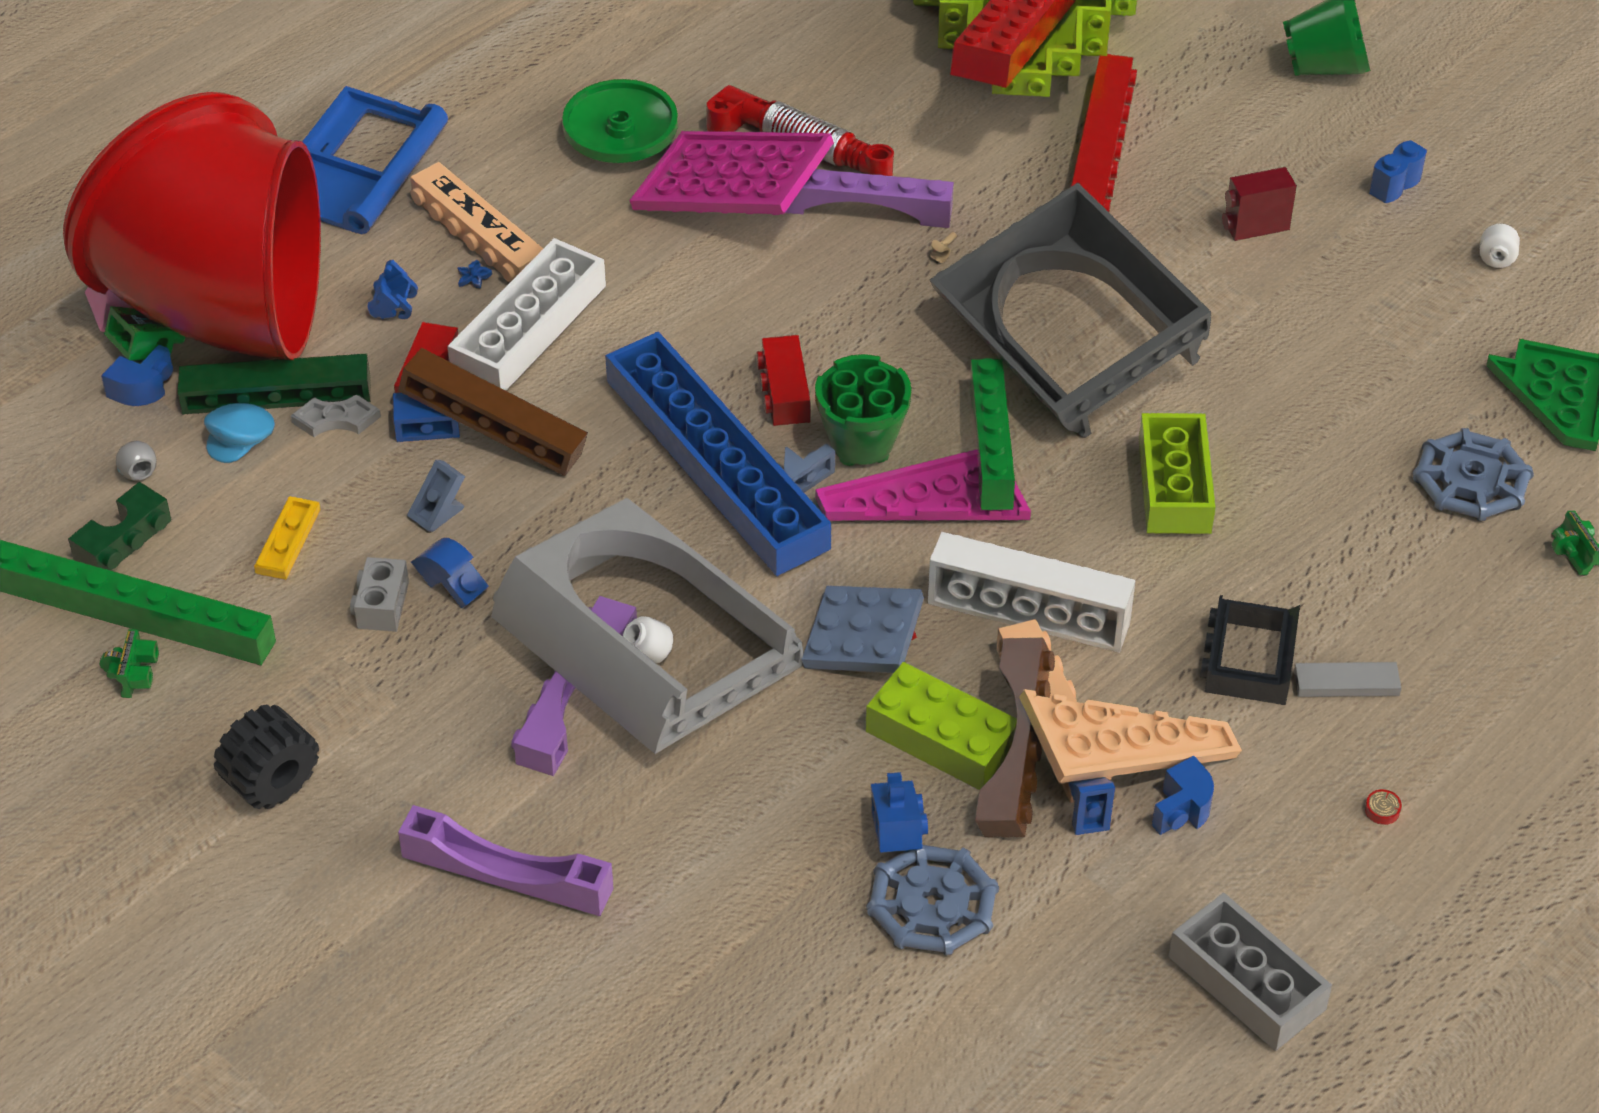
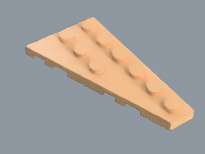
(1117, 739)

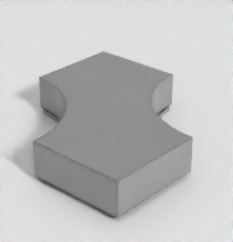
(321, 416)

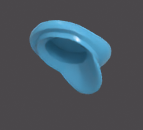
(236, 430)

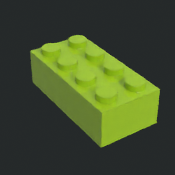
(1176, 473)
(941, 725)

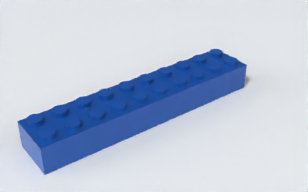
(719, 453)

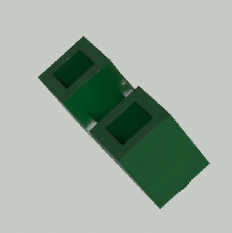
(141, 516)

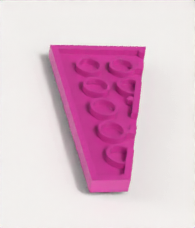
(922, 491)

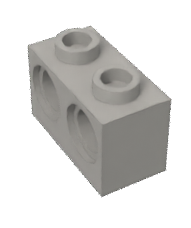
(380, 594)

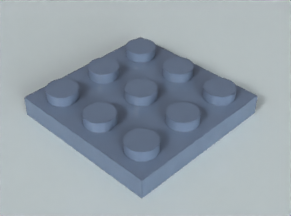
(863, 629)

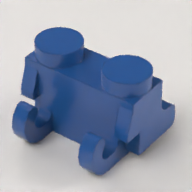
(391, 293)

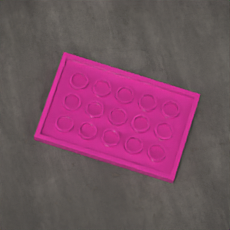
(732, 172)

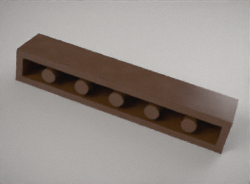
(492, 411)

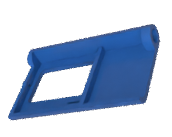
(352, 193)

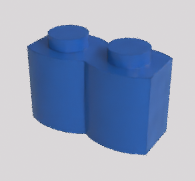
(1398, 171)

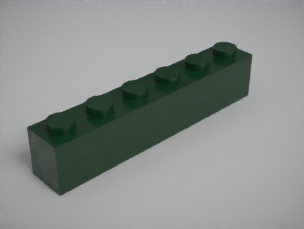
(273, 382)

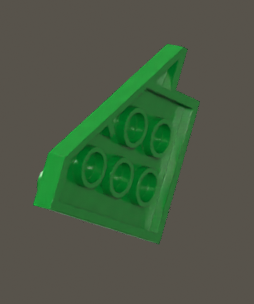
(1557, 387)

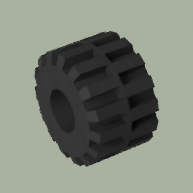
(266, 756)

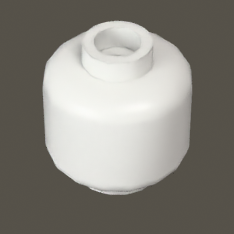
(1499, 242)
(650, 637)

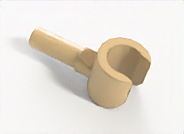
(941, 251)

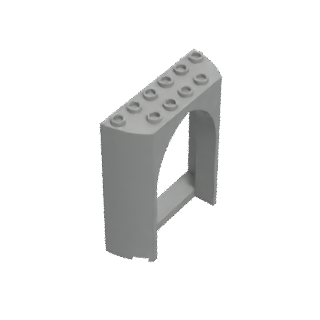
(555, 624)

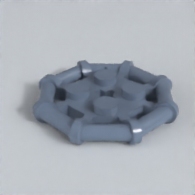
(1479, 454)
(937, 881)

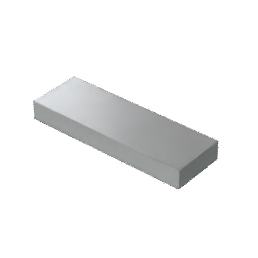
(1347, 679)

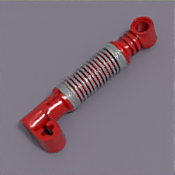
(734, 107)

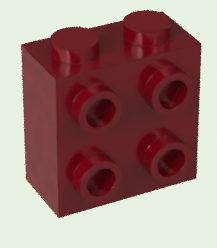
(1259, 203)

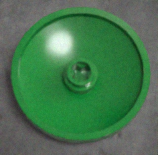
(620, 121)

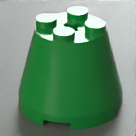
(1327, 40)
(862, 407)

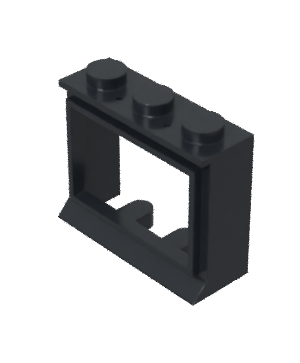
(1247, 683)

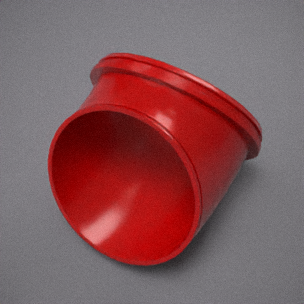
(204, 225)

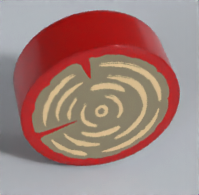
(1383, 807)

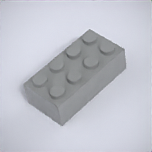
(1249, 971)

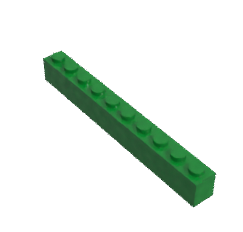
(136, 603)

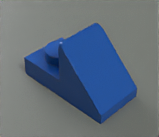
(1092, 805)

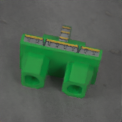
(1577, 542)
(125, 663)

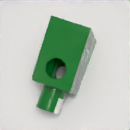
(136, 334)

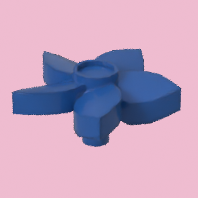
(473, 274)

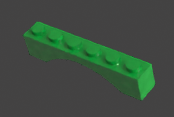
(993, 434)

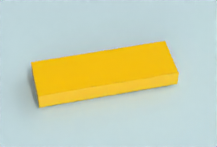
(287, 538)

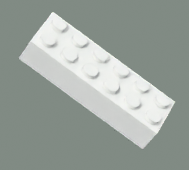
(529, 314)
(1023, 587)

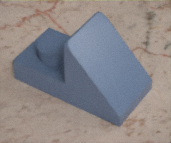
(812, 468)
(436, 498)

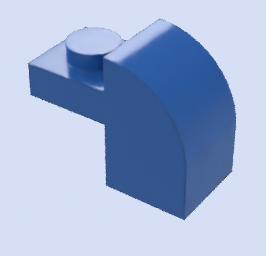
(138, 383)
(450, 564)
(1188, 794)

